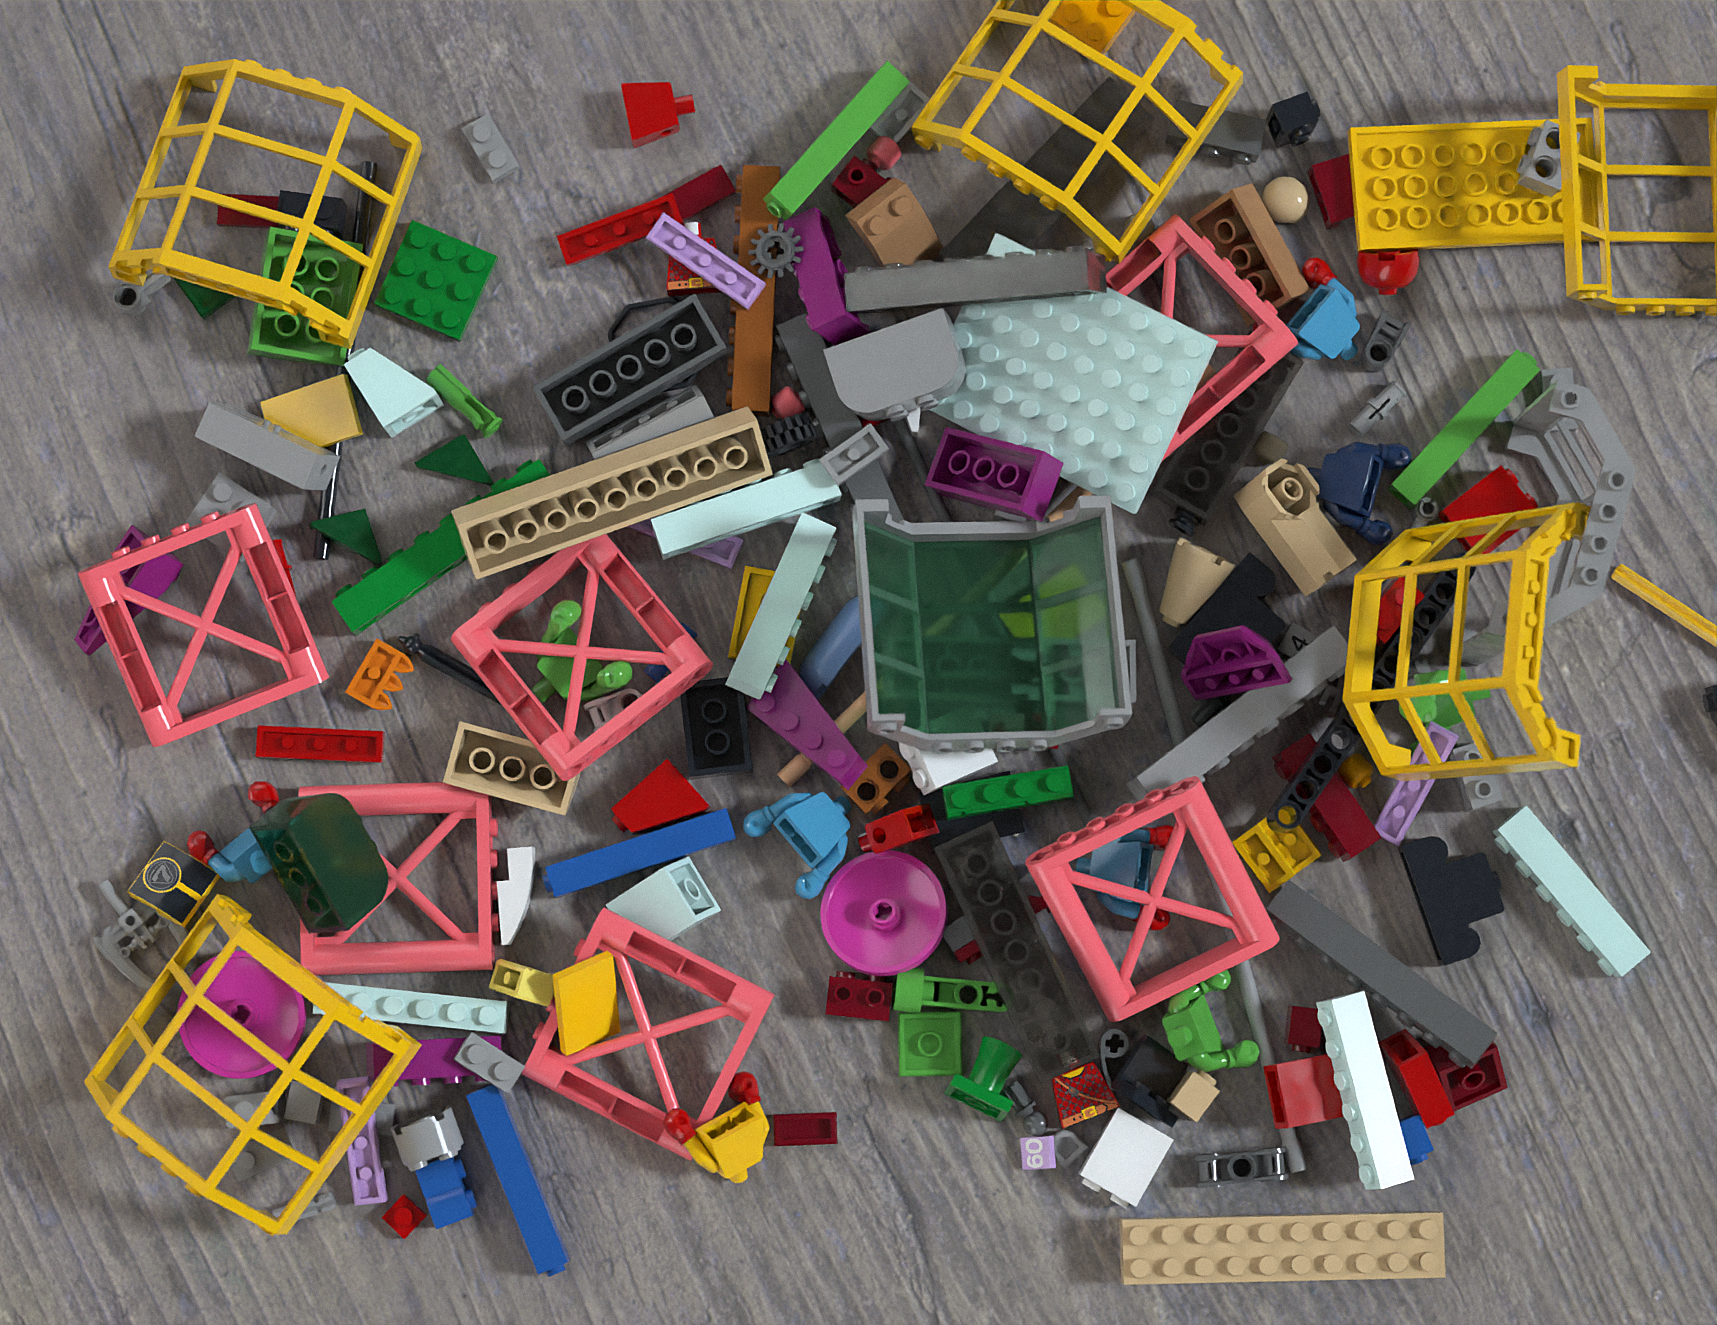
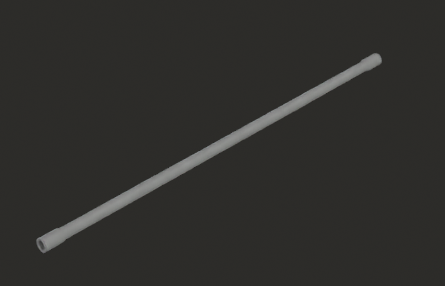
(1137, 585)

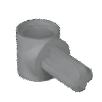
(152, 284)

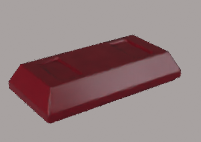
(805, 1129)

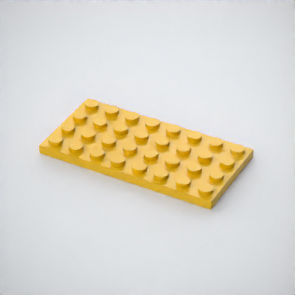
(1457, 186)

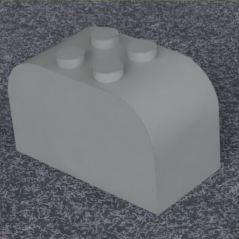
(898, 367)

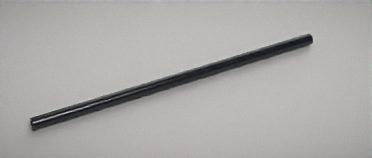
(360, 236)

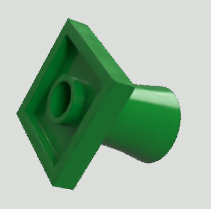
(987, 1079)

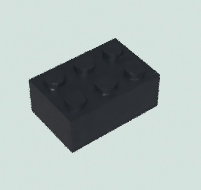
(715, 730)

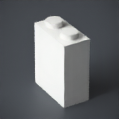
(938, 770)
(1124, 1158)

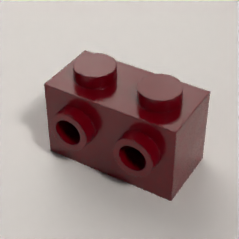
(858, 181)
(859, 997)

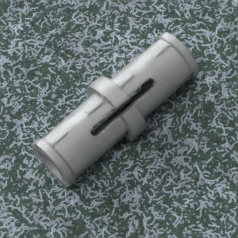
(1377, 409)

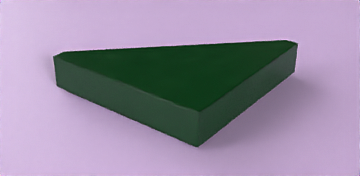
(204, 299)
(456, 460)
(352, 533)

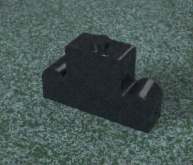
(1235, 605)
(1451, 896)

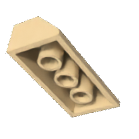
(506, 769)

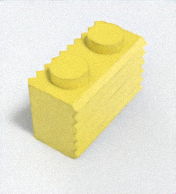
(522, 982)

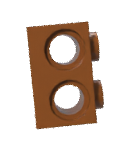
(882, 786)

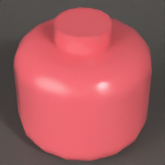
(884, 153)
(786, 403)

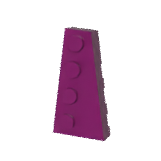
(431, 1061)

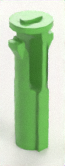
(461, 399)

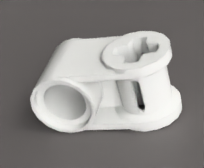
(609, 706)

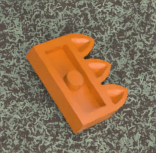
(378, 674)

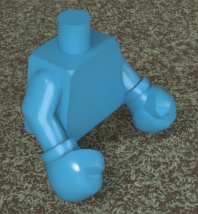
(813, 828)

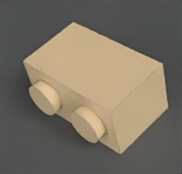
(1193, 1094)

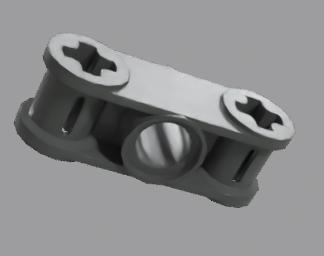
(1259, 1162)

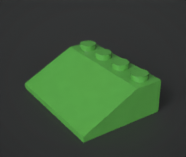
(320, 275)

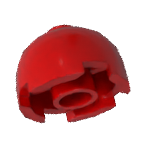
(1388, 269)

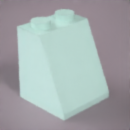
(391, 391)
(668, 900)

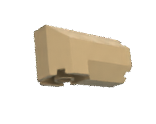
(1289, 520)

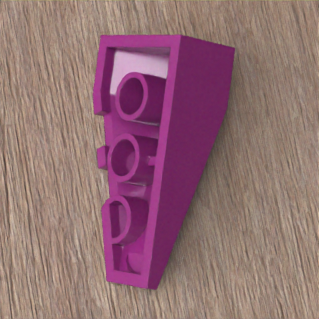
(148, 578)

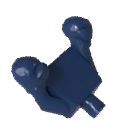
(1351, 482)

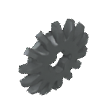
(769, 241)

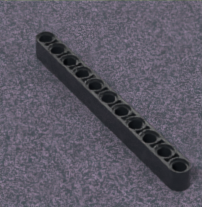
(1343, 725)

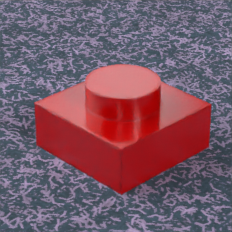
(404, 1216)

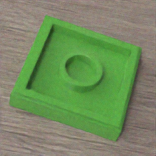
(930, 1043)

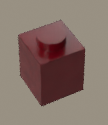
(1302, 1029)

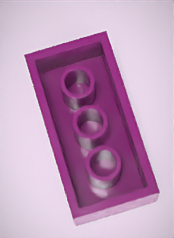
(994, 474)

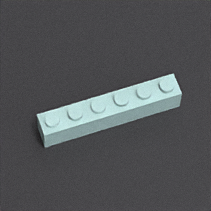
(744, 509)
(781, 606)
(1571, 892)
(426, 1008)
(1364, 1091)

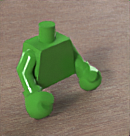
(558, 670)
(1441, 707)
(1194, 1032)

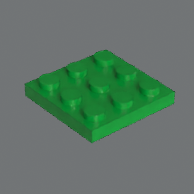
(436, 280)

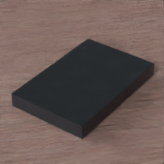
(1005, 822)

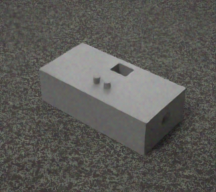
(267, 446)

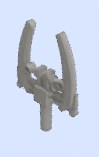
(133, 923)

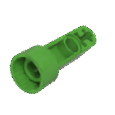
(915, 990)

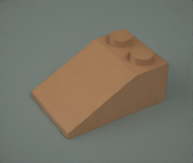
(895, 226)

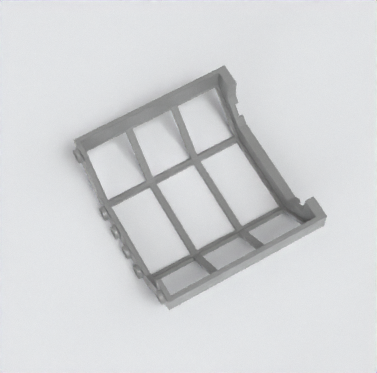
(1608, 503)

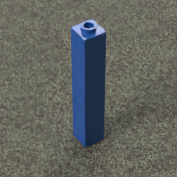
(639, 853)
(519, 1180)

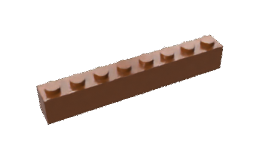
(753, 327)

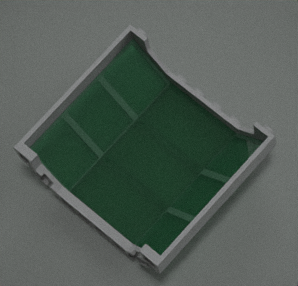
(991, 629)

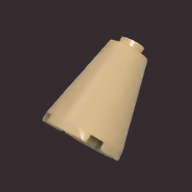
(1191, 581)

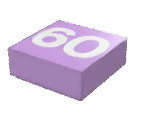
(1038, 1152)

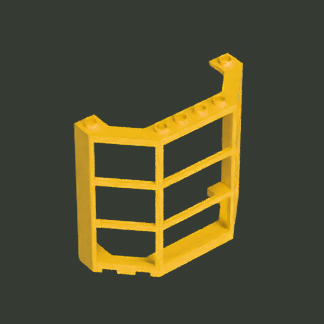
(1577, 83)
(933, 135)
(132, 264)
(1522, 647)
(234, 921)

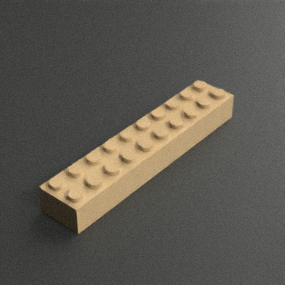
(612, 492)
(1282, 1247)

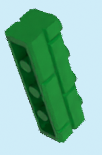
(1007, 792)

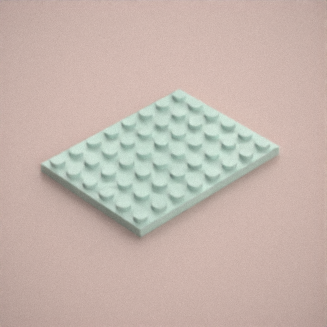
(1079, 379)

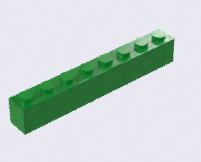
(418, 566)

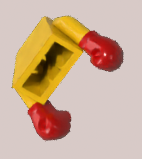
(730, 1140)

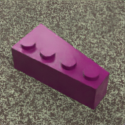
(823, 279)
(805, 725)

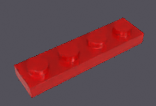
(616, 230)
(320, 744)

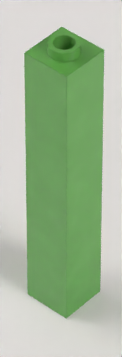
(835, 141)
(1464, 428)

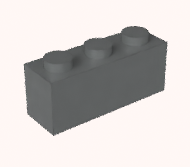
(1231, 136)

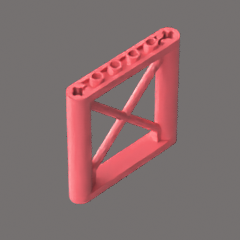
(1262, 347)
(247, 536)
(558, 746)
(1193, 811)
(622, 938)
(465, 950)

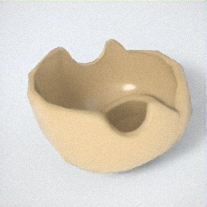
(1286, 200)

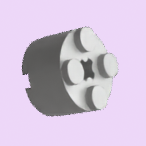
(427, 1137)

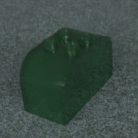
(323, 860)

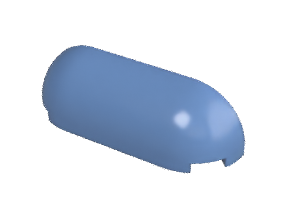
(832, 649)

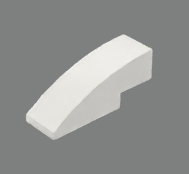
(516, 892)

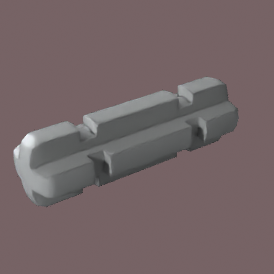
(324, 1202)

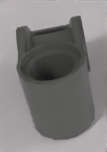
(1386, 338)

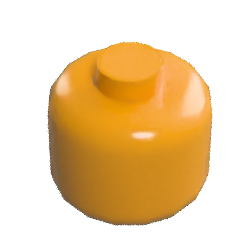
(1356, 771)

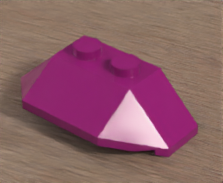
(1231, 663)

